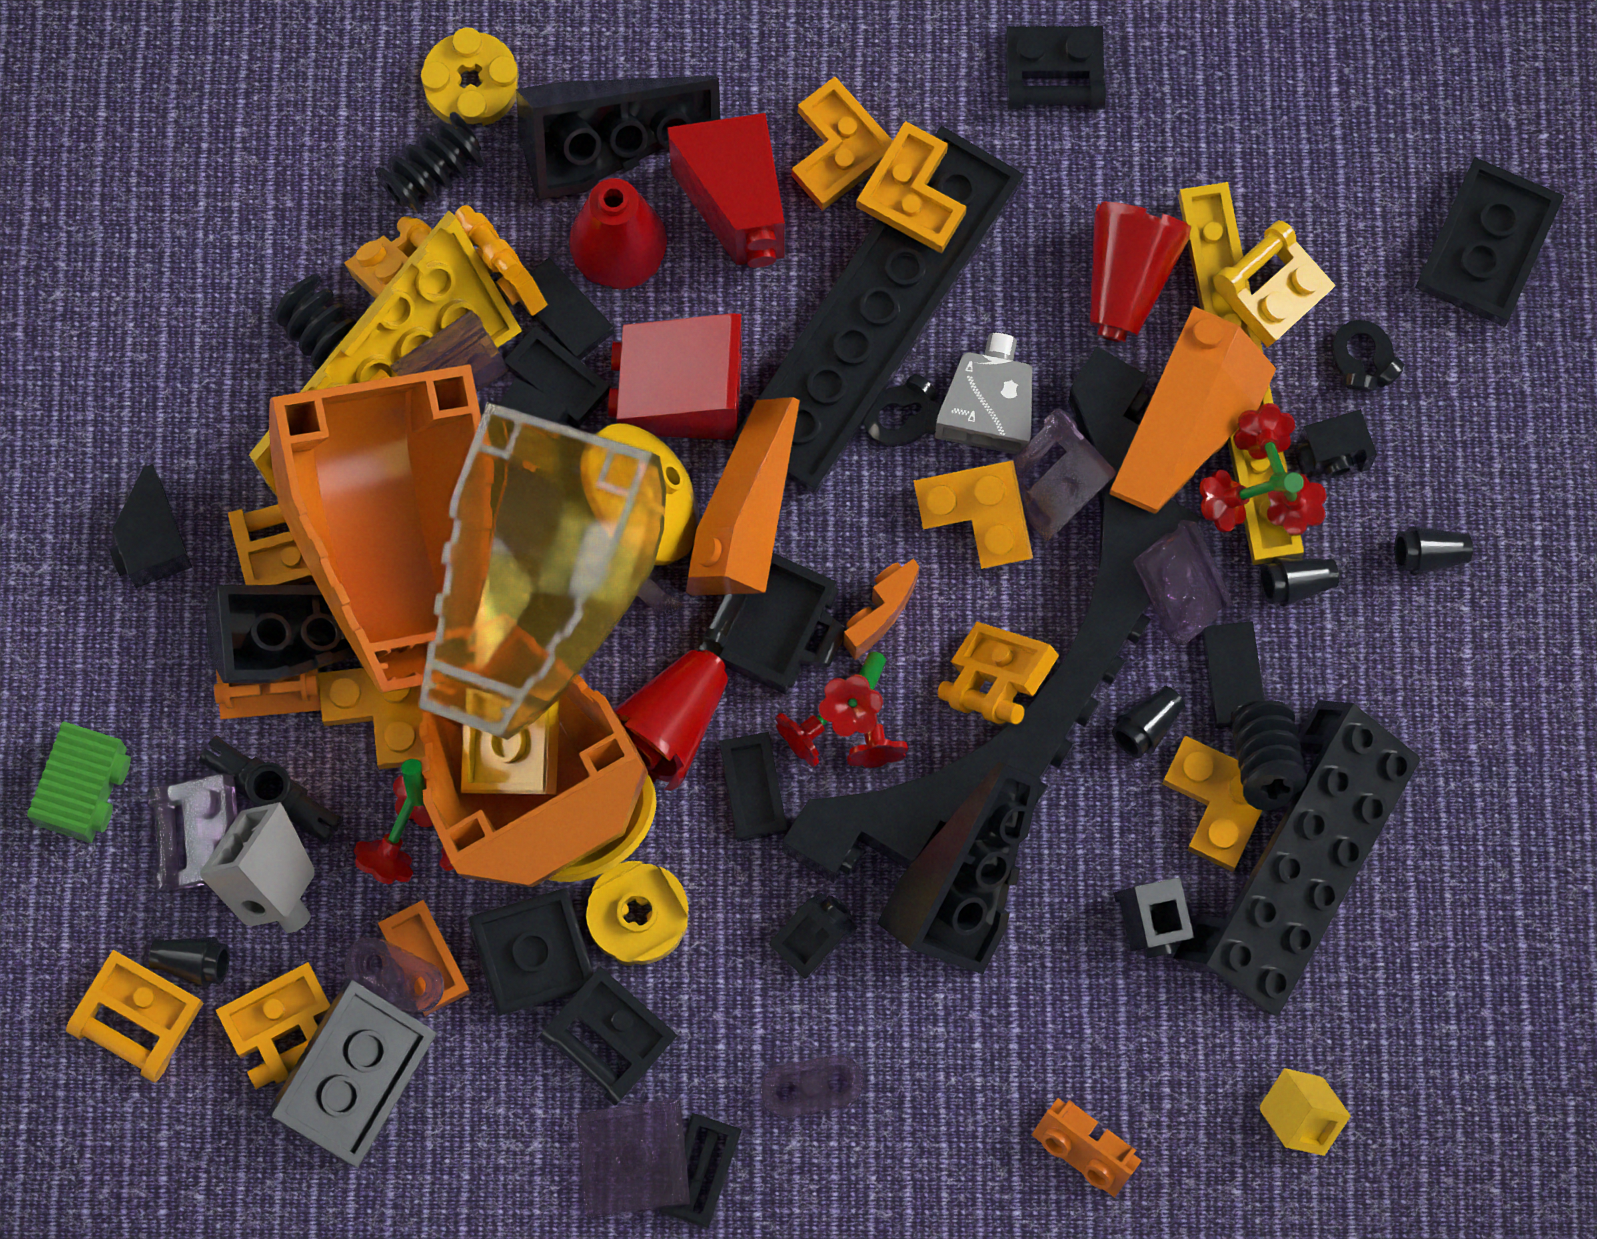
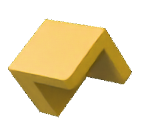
(1304, 1112)

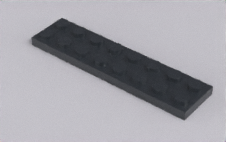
(881, 313)

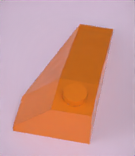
(1194, 409)
(742, 517)

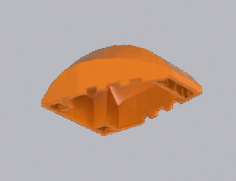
(368, 501)
(535, 835)

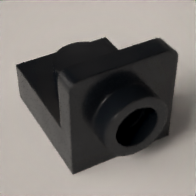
(813, 933)

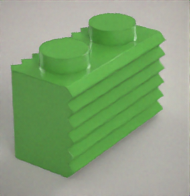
(79, 783)

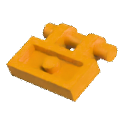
(499, 257)
(381, 259)
(1001, 658)
(271, 1013)

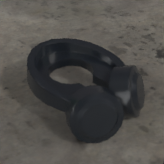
(1354, 376)
(916, 392)

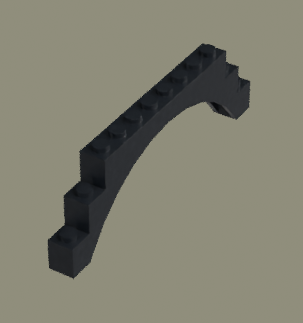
(909, 815)

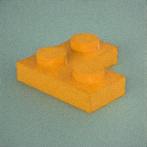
(851, 144)
(900, 191)
(989, 499)
(353, 698)
(1216, 782)

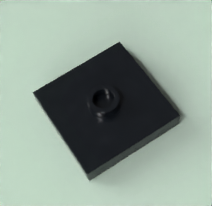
(531, 951)

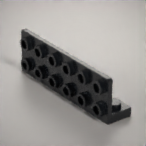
(1308, 859)

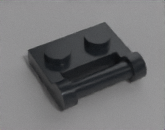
(1055, 54)
(620, 1023)

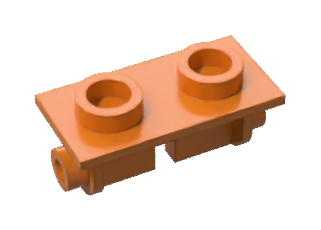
(286, 696)
(1103, 1162)

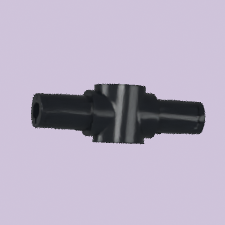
(253, 773)

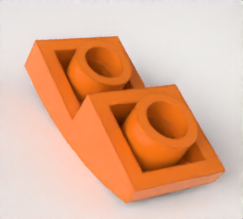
(890, 597)

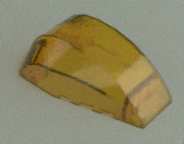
(539, 566)

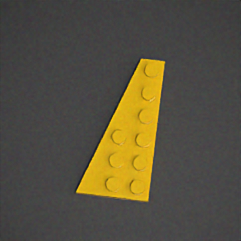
(422, 299)

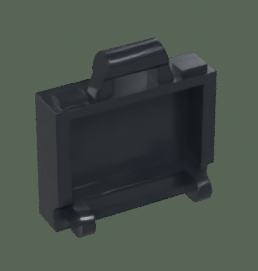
(770, 631)

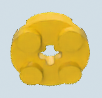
(467, 52)
(647, 885)

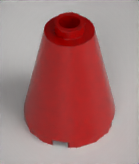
(617, 236)
(1130, 266)
(673, 714)

